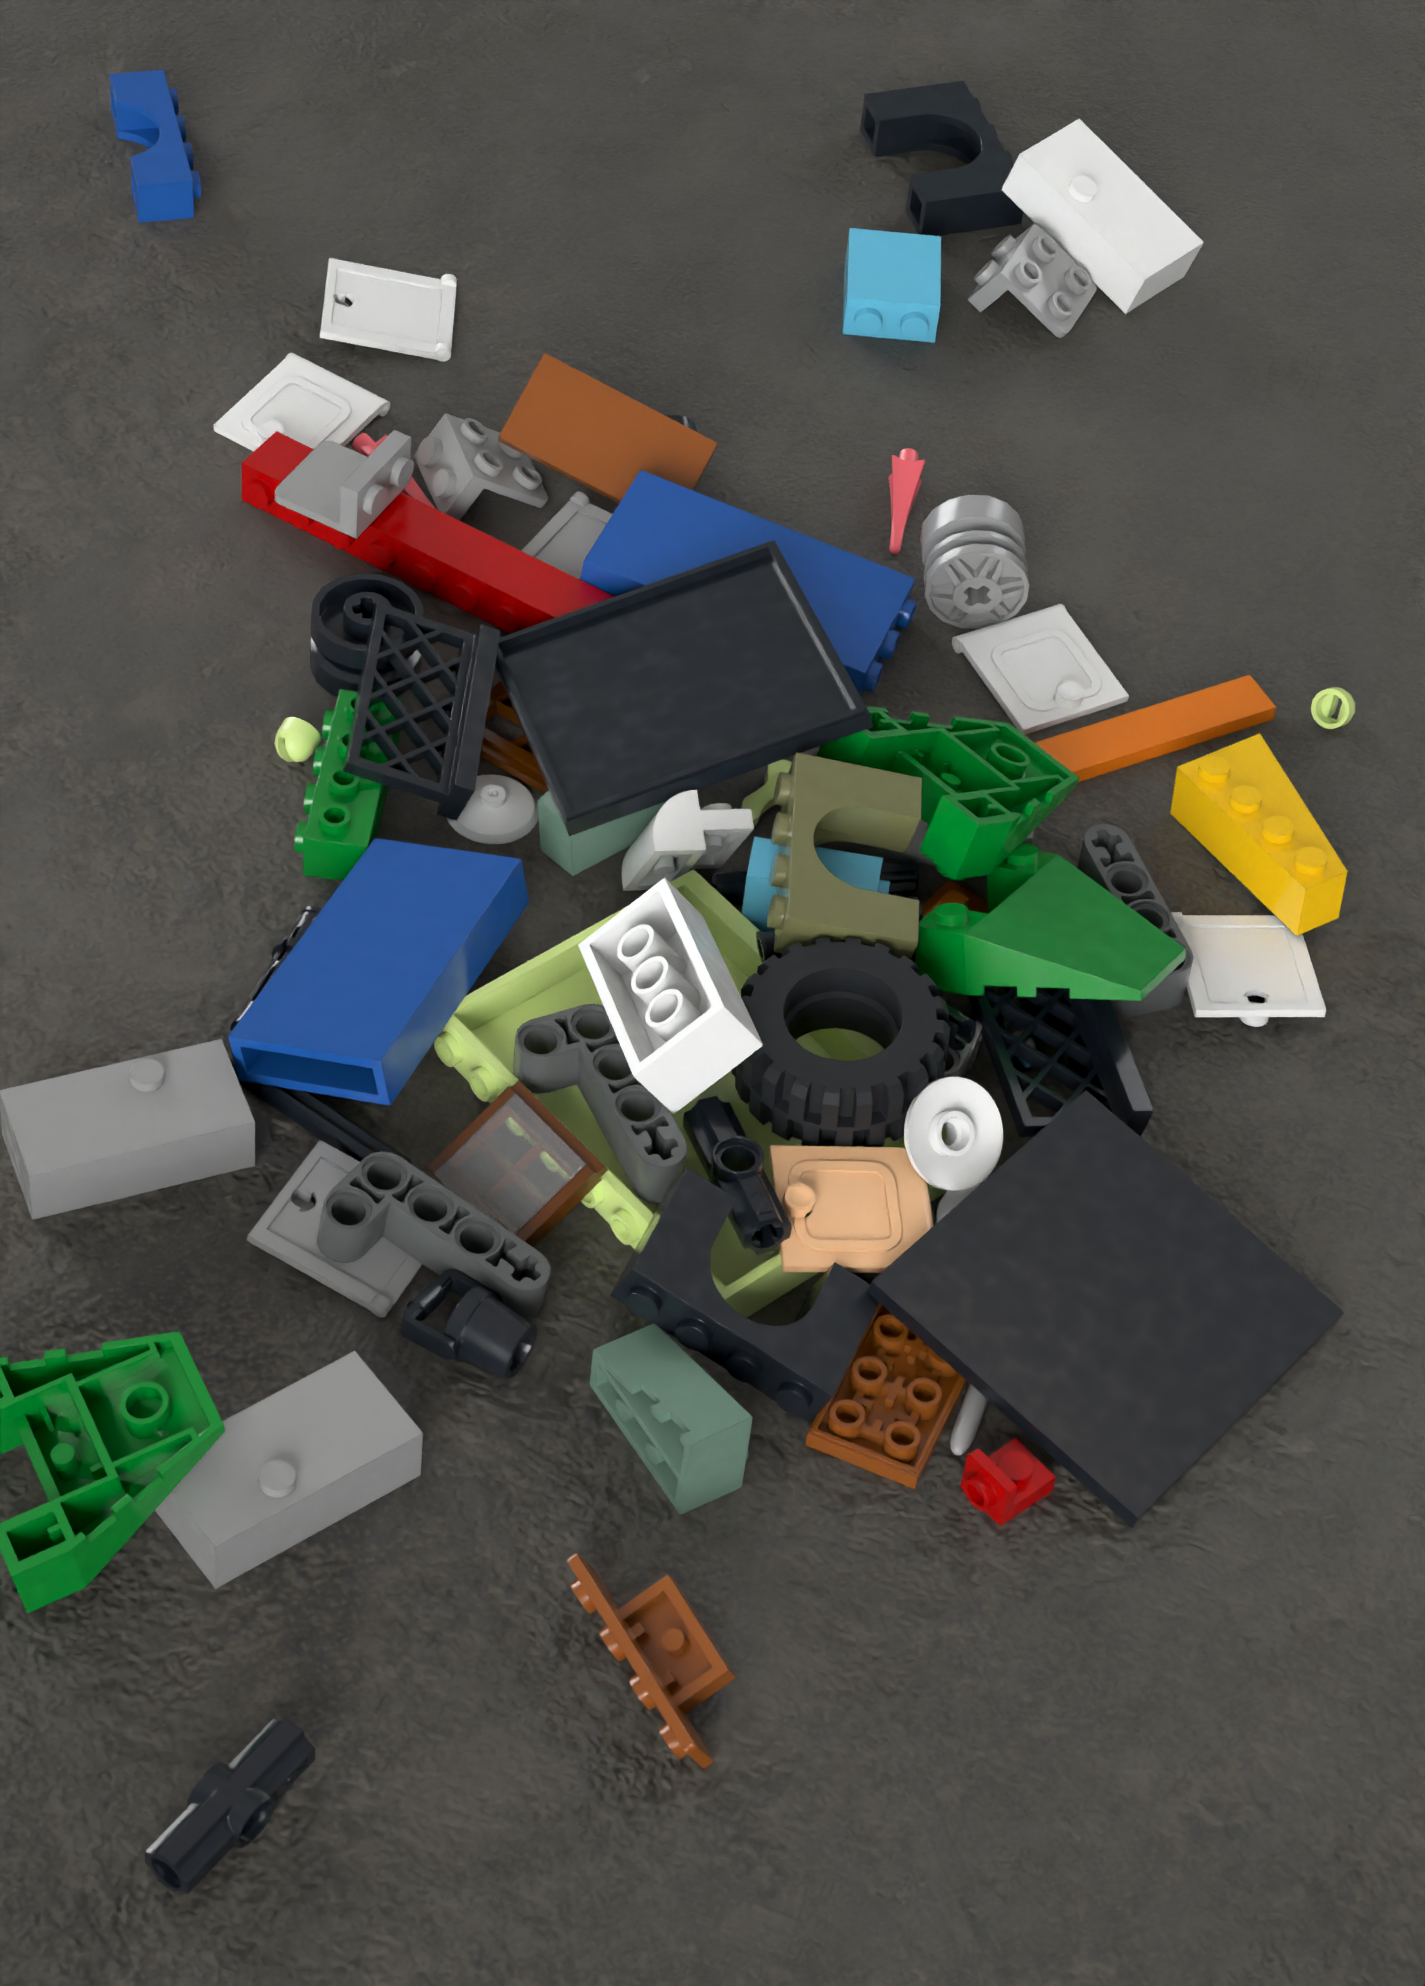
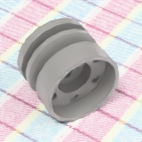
(974, 561)

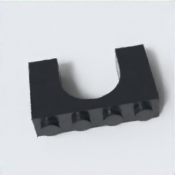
(948, 122)
(674, 1289)

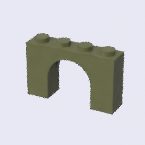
(831, 803)

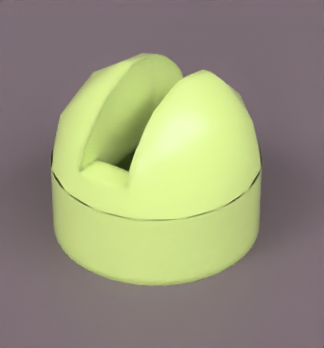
(1325, 704)
(296, 740)

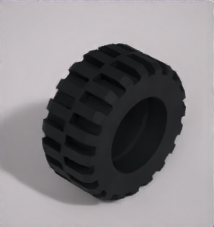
(850, 990)

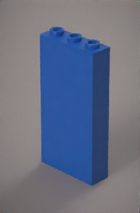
(673, 529)
(379, 971)

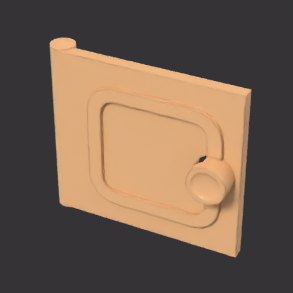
(861, 1202)

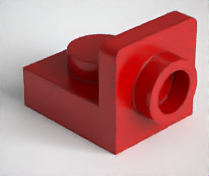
(1005, 1481)

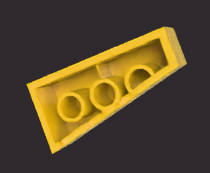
(1261, 832)

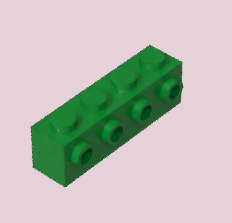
(341, 806)

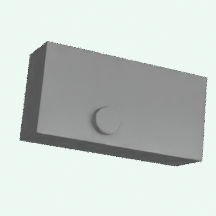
(127, 1128)
(293, 1469)

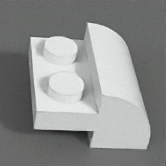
(684, 839)

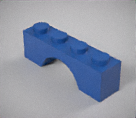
(161, 176)

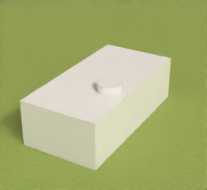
(1102, 215)
(669, 996)

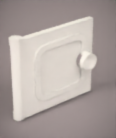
(389, 309)
(301, 404)
(1041, 669)
(1248, 958)

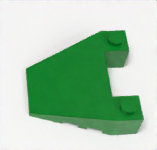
(979, 783)
(1045, 931)
(108, 1447)

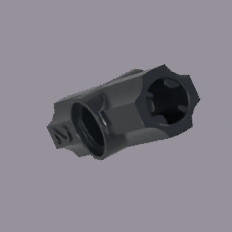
(737, 1168)
(230, 1806)

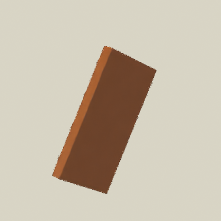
(600, 433)
(889, 1404)

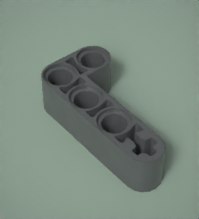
(1115, 865)
(584, 1051)
(432, 1225)

